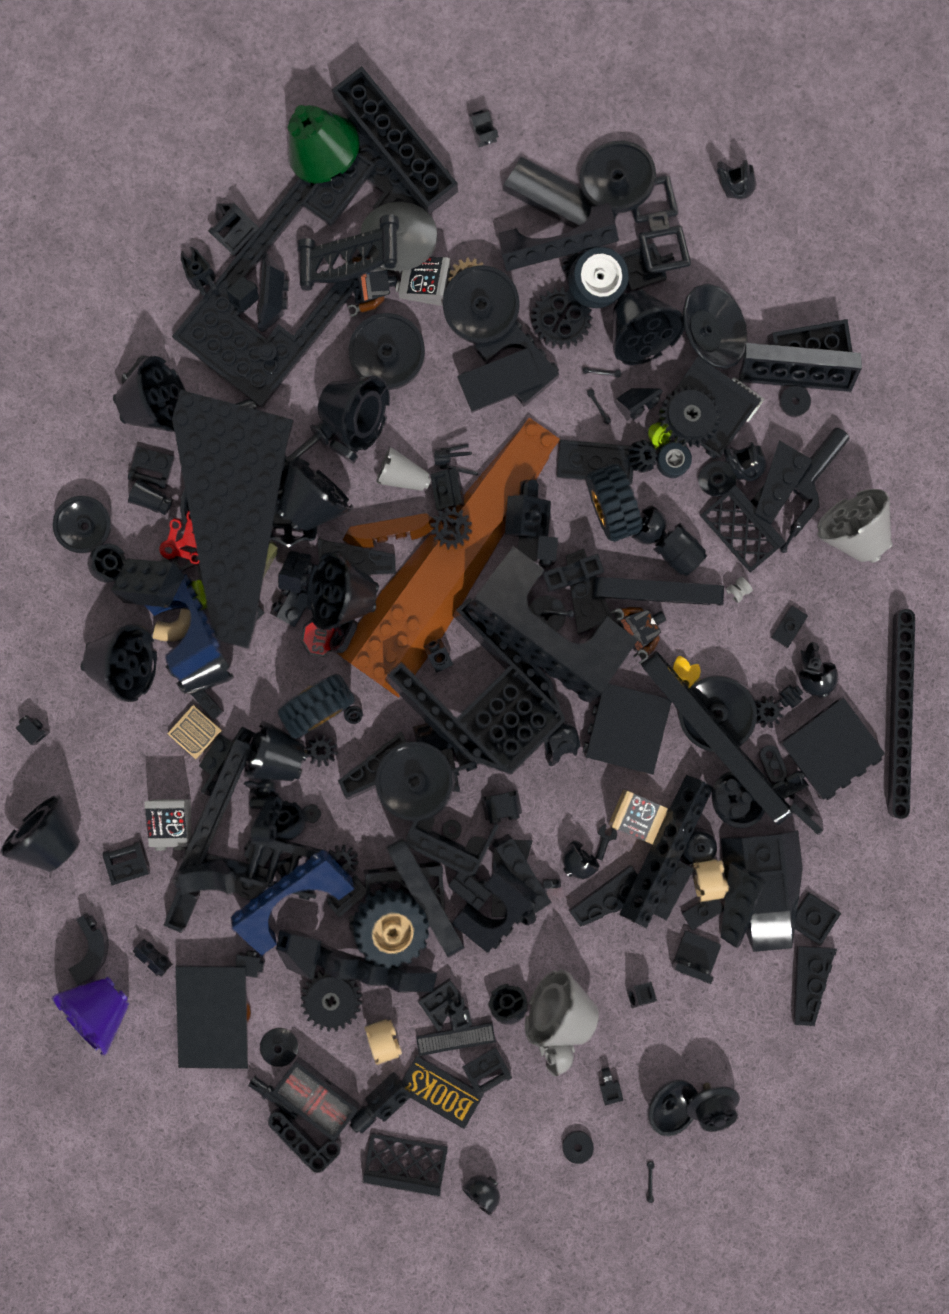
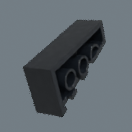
(363, 776)

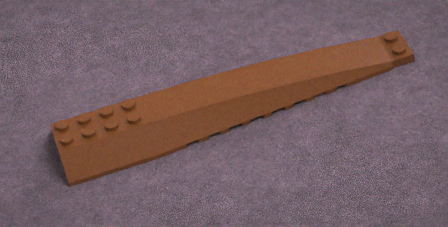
(435, 580)

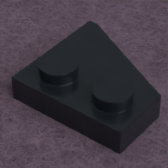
(436, 1003)

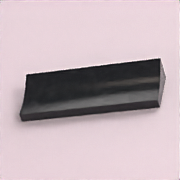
(548, 193)
(800, 367)

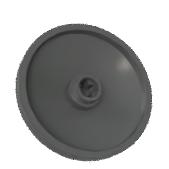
(414, 237)

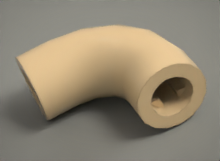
(173, 631)

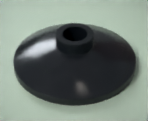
(714, 471)
(282, 1038)

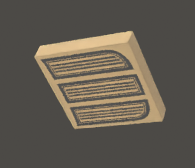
(194, 732)

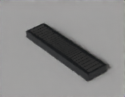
(450, 1040)

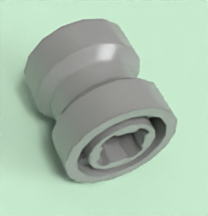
(739, 589)

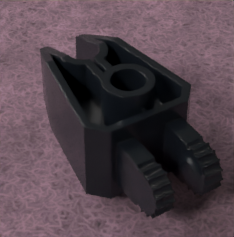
(198, 272)

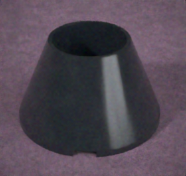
(355, 410)
(44, 837)

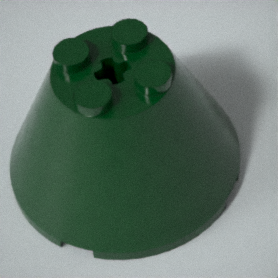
(320, 143)

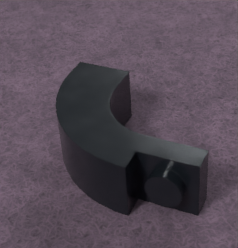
(97, 950)

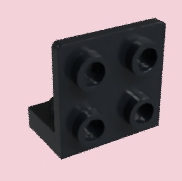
(696, 957)

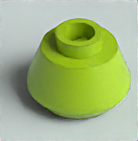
(657, 435)

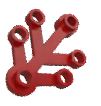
(188, 539)

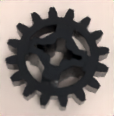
(458, 523)

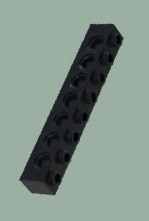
(666, 851)

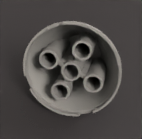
(859, 525)

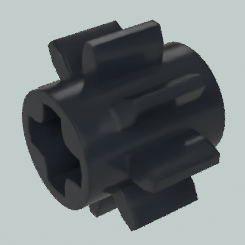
(791, 696)

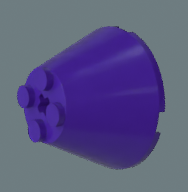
(94, 1011)

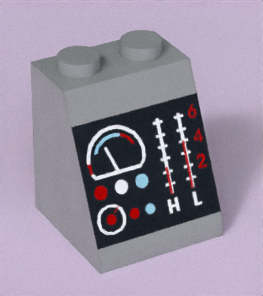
(425, 282)
(168, 823)

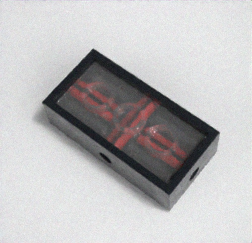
(316, 1098)

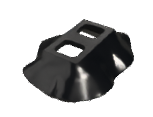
(288, 539)

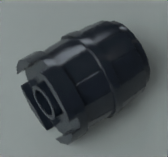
(681, 550)

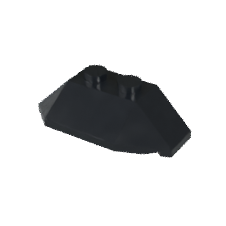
(272, 294)

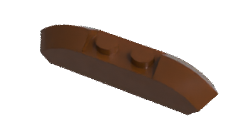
(364, 534)

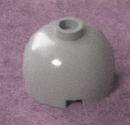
(559, 1058)

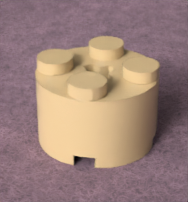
(709, 880)
(381, 1041)

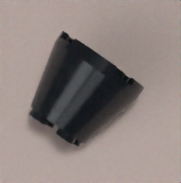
(208, 676)
(275, 755)

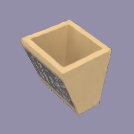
(638, 816)

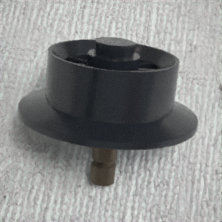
(714, 1108)

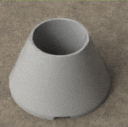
(560, 1012)

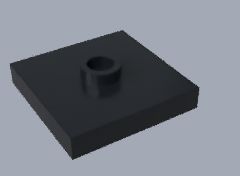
(806, 814)

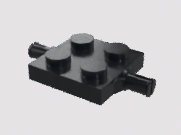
(636, 268)

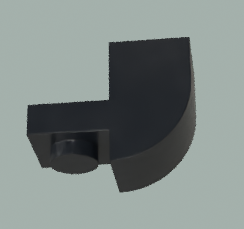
(483, 127)

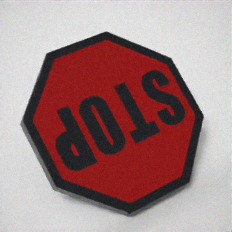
(316, 640)

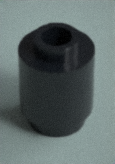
(362, 1119)

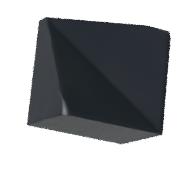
(221, 210)

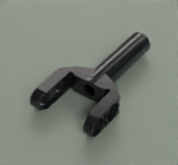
(806, 486)

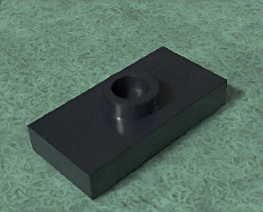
(789, 626)
(702, 912)

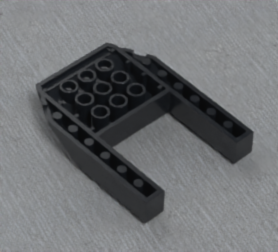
(505, 719)

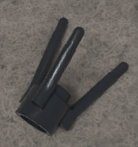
(444, 456)

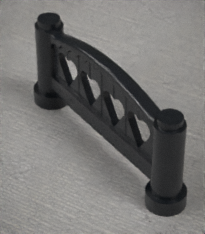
(311, 255)

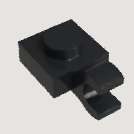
(610, 1089)

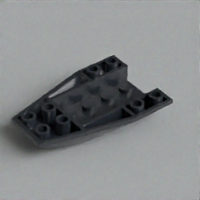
(779, 863)

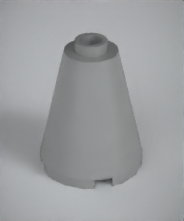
(402, 472)

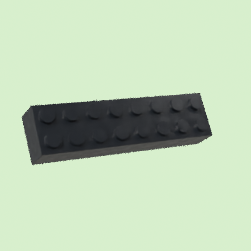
(395, 140)

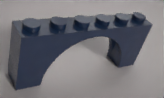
(198, 644)
(317, 873)

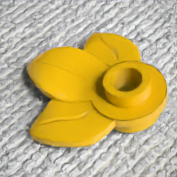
(685, 671)

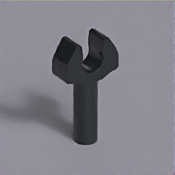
(604, 841)

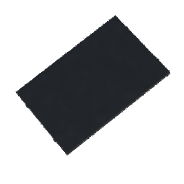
(212, 1017)

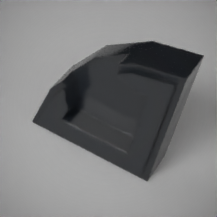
(551, 883)

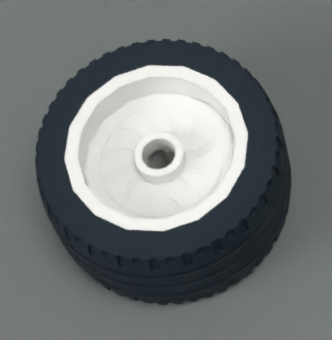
(611, 279)

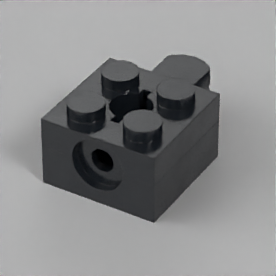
(527, 513)

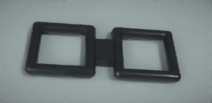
(658, 227)

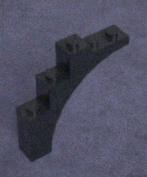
(349, 966)

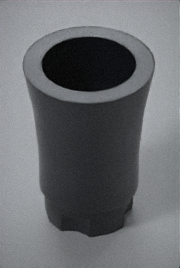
(149, 498)

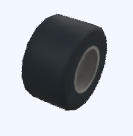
(678, 455)

